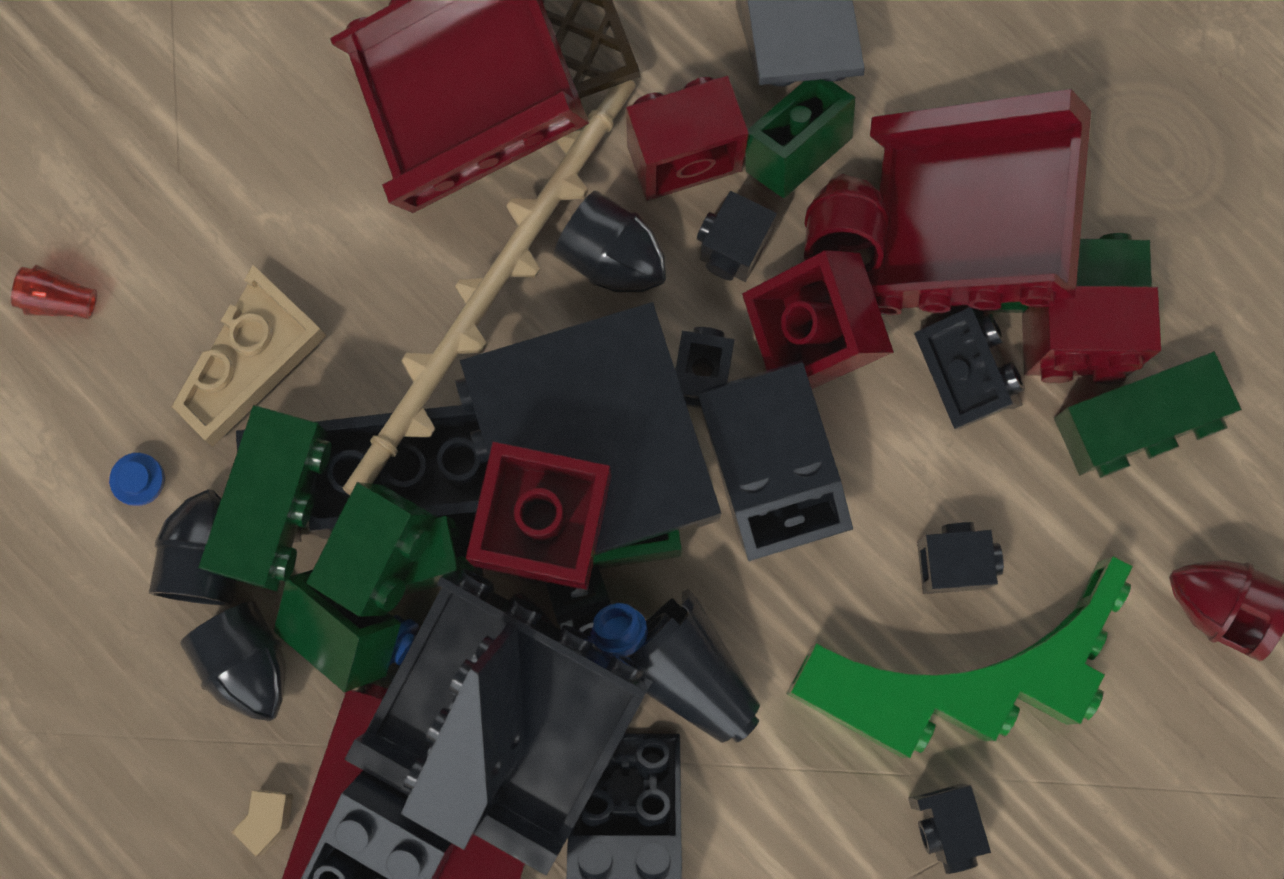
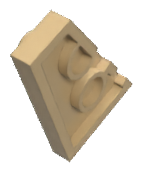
(252, 354)

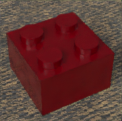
(686, 136)
(819, 316)
(1096, 334)
(539, 515)

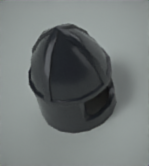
(611, 247)
(180, 552)
(239, 661)

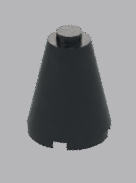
(695, 671)

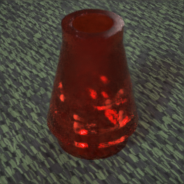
(50, 294)

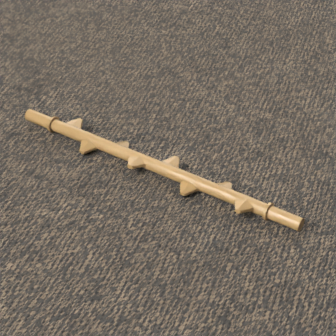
(478, 294)

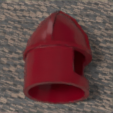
(847, 218)
(1232, 604)

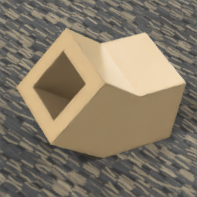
(265, 821)

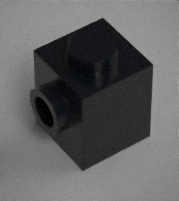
(735, 237)
(959, 559)

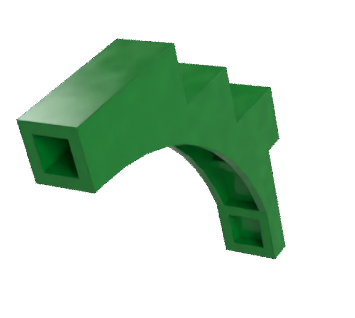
(1048, 675)

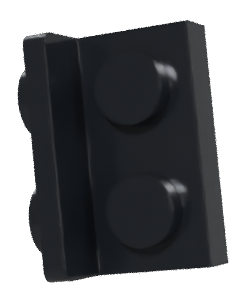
(970, 366)

